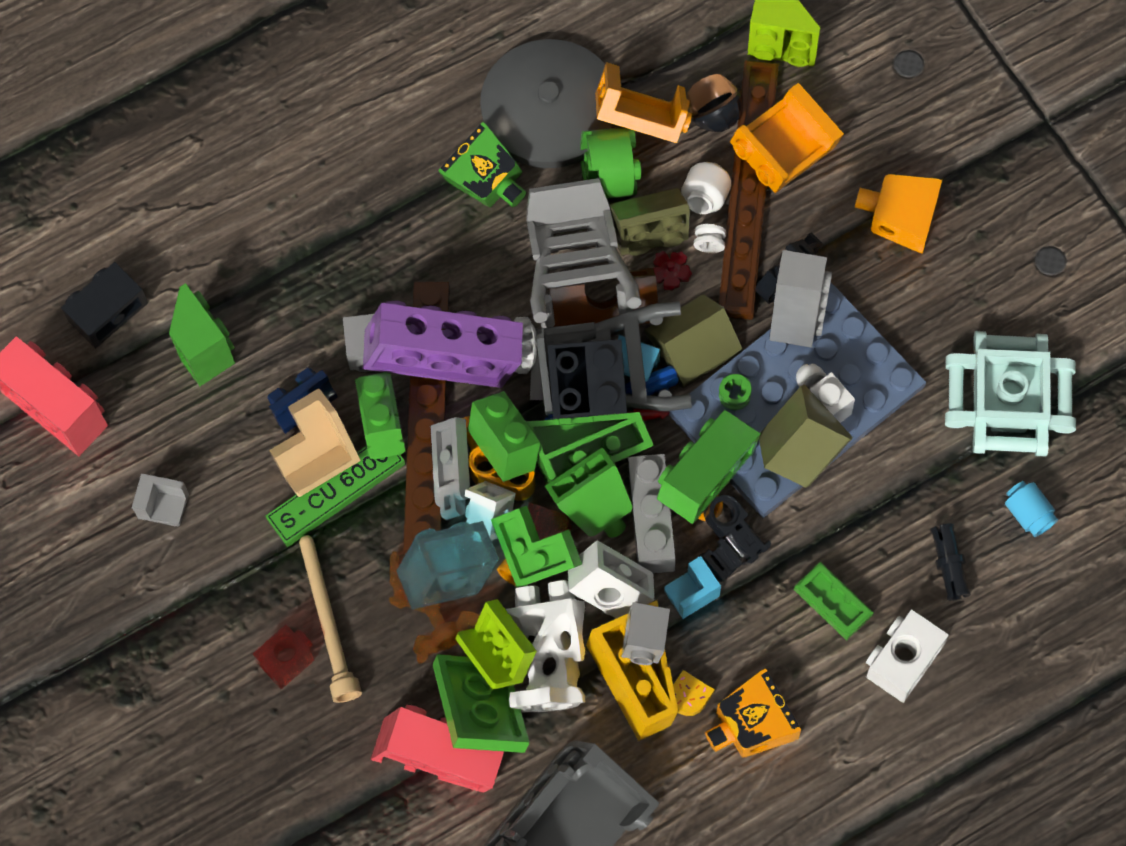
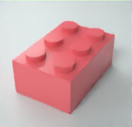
(50, 395)

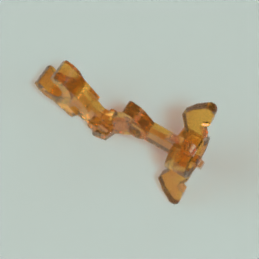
(444, 634)

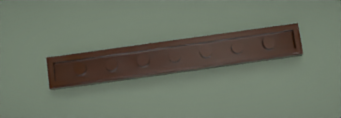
(746, 201)

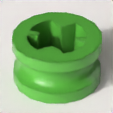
(740, 402)

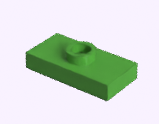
(833, 601)

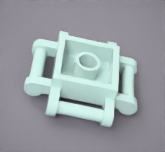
(1011, 392)

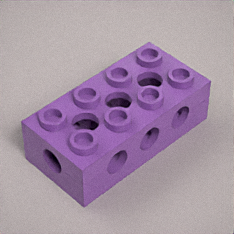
(442, 354)

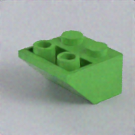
(199, 338)

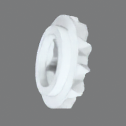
(529, 345)

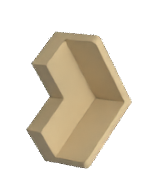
(320, 447)

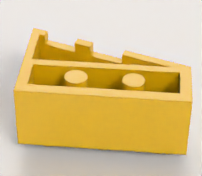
(640, 690)

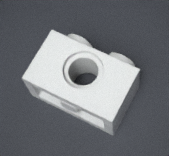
(610, 580)
(902, 676)

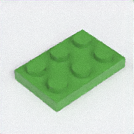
(474, 711)

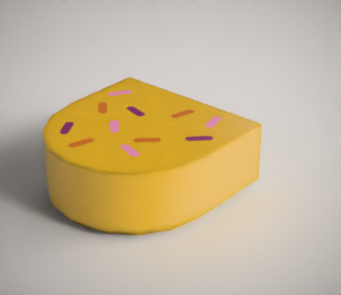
(691, 694)

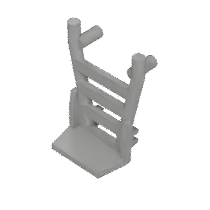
(569, 209)

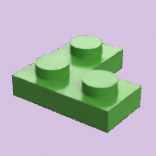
(527, 554)

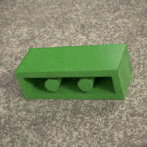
(707, 465)

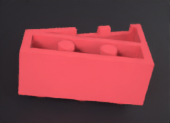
(427, 745)

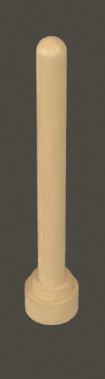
(344, 685)

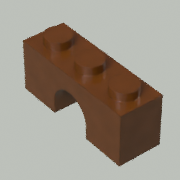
(574, 306)

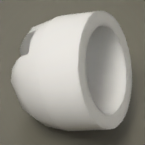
(809, 375)

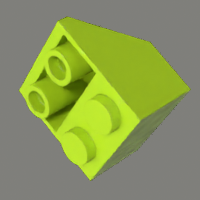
(783, 32)

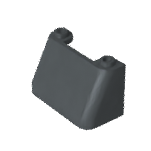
(577, 802)

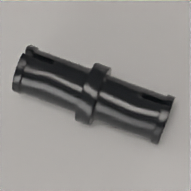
(950, 562)

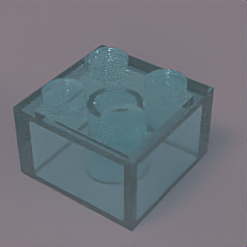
(447, 564)

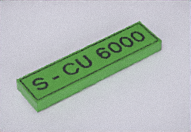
(305, 513)

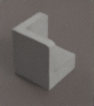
(160, 500)

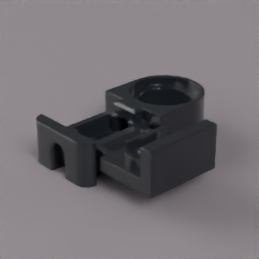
(767, 286)
(736, 544)

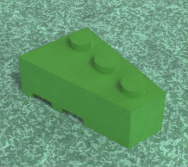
(571, 440)

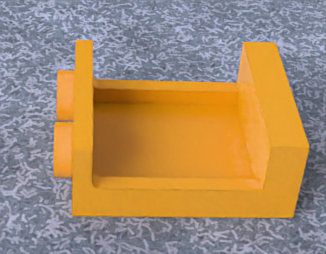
(639, 110)
(786, 139)

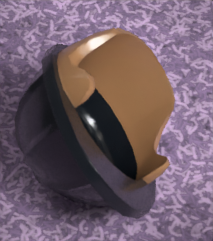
(715, 103)

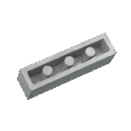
(800, 298)

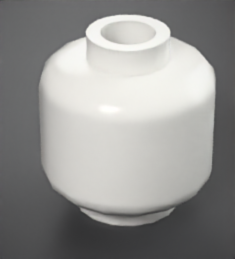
(706, 187)

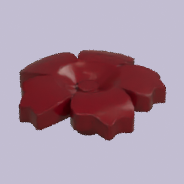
(671, 269)

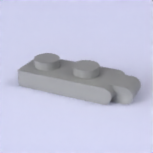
(450, 466)

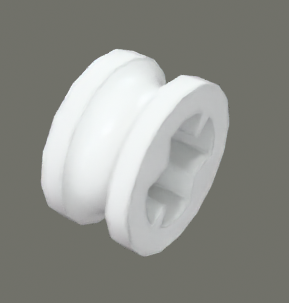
(709, 238)

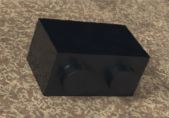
(104, 304)

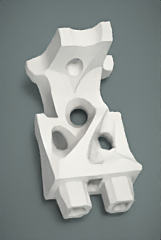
(549, 625)

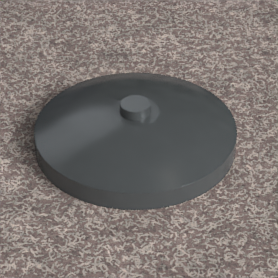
(542, 101)

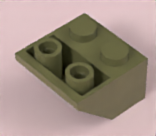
(651, 222)

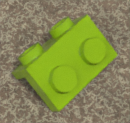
(497, 647)

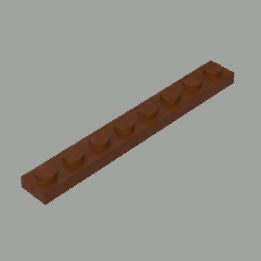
(426, 408)

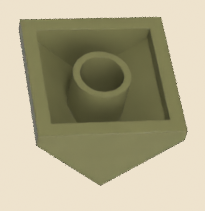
(695, 339)
(802, 439)

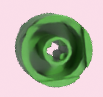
(611, 160)

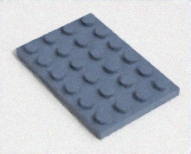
(847, 348)

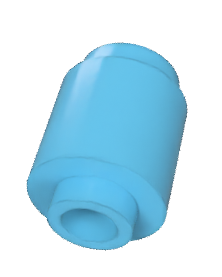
(1031, 508)

